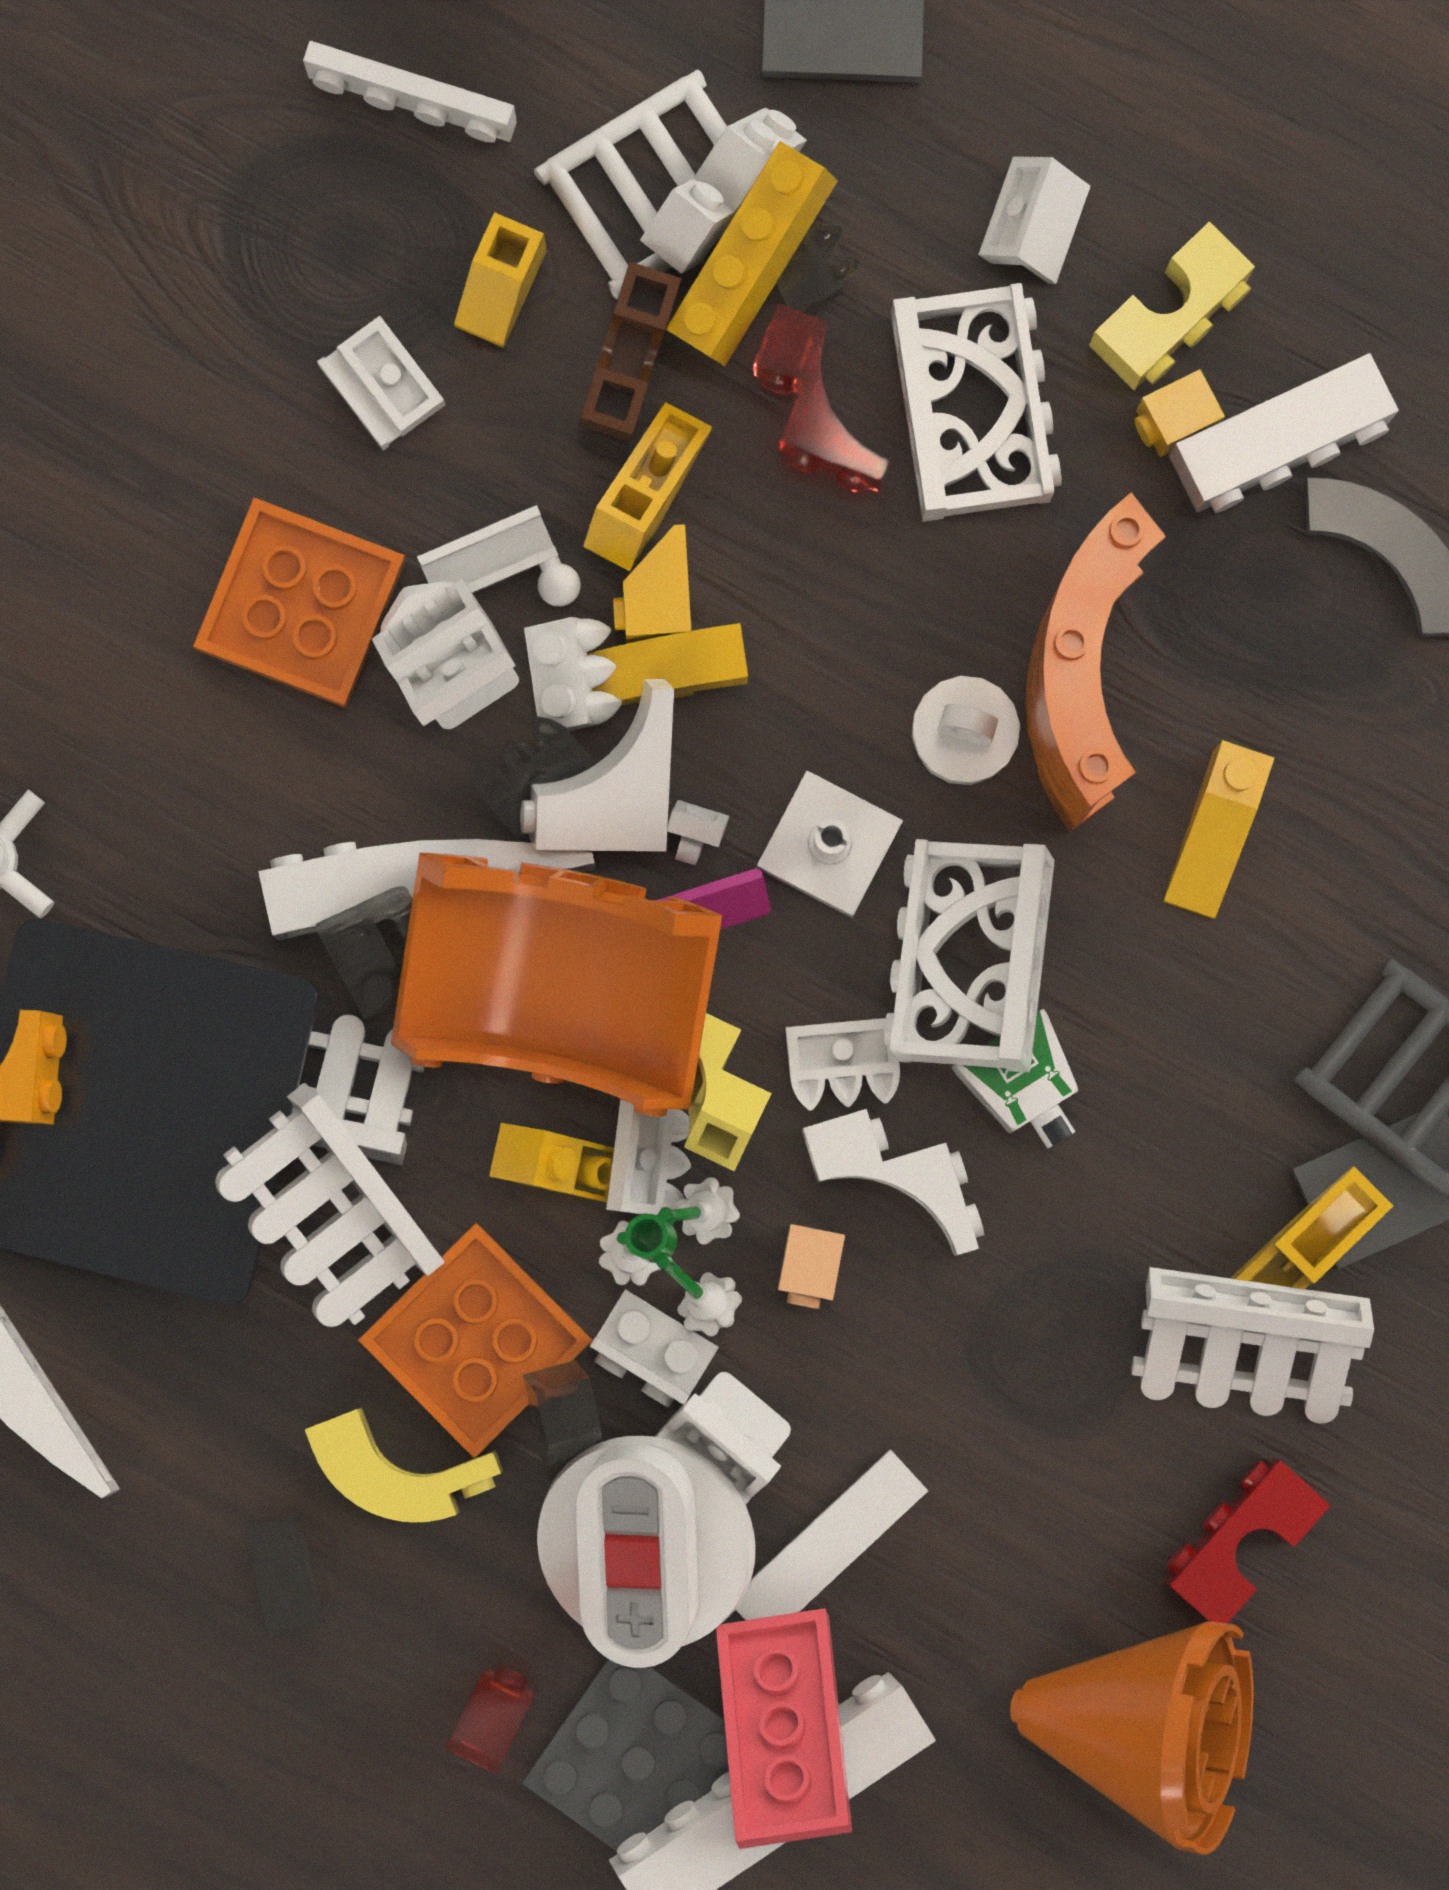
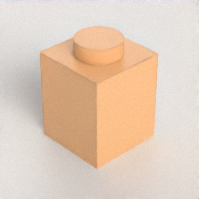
(810, 1265)

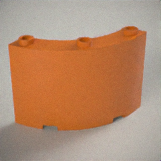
(1063, 696)
(556, 978)

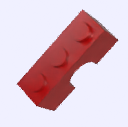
(1270, 1500)

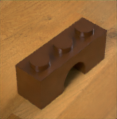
(629, 351)

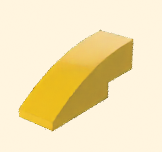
(686, 660)
(1318, 1234)

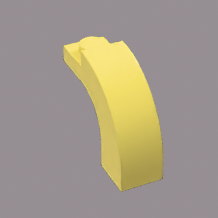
(372, 1482)

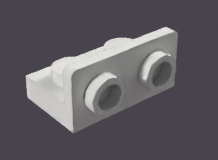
(652, 1348)

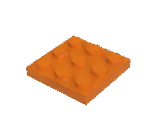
(299, 602)
(471, 1336)

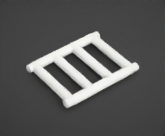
(601, 145)

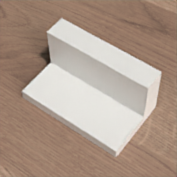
(1035, 216)

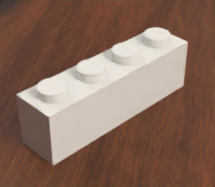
(1283, 434)

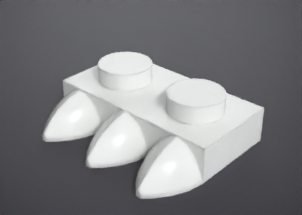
(566, 674)
(843, 1056)
(646, 1160)

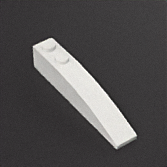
(312, 890)
(40, 1416)

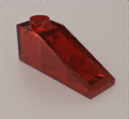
(491, 1718)

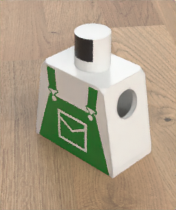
(1025, 1096)

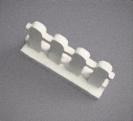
(385, 1110)
(313, 1188)
(1254, 1314)

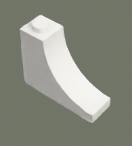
(618, 800)

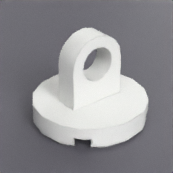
(965, 730)

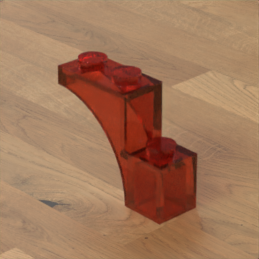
(813, 436)

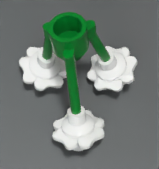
(650, 1241)

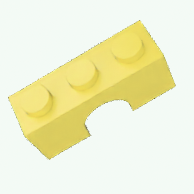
(1141, 341)

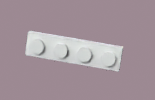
(427, 98)

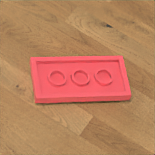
(783, 1729)

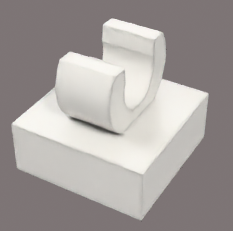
(696, 827)

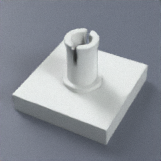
(829, 844)

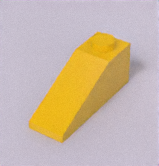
(646, 487)
(1218, 828)

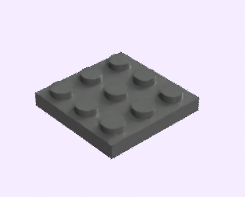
(630, 1754)

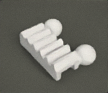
(501, 553)

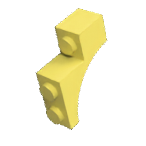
(722, 1105)

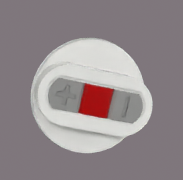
(645, 1547)

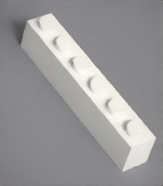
(698, 1838)

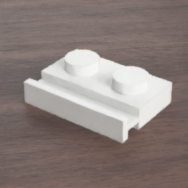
(381, 383)

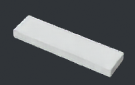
(833, 1540)

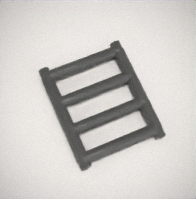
(1361, 1113)

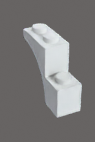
(705, 205)
(931, 1176)

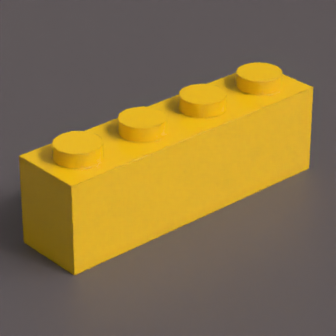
(752, 253)

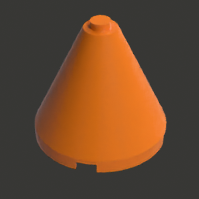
(1153, 1728)

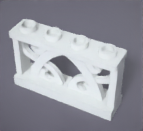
(941, 467)
(1008, 1018)

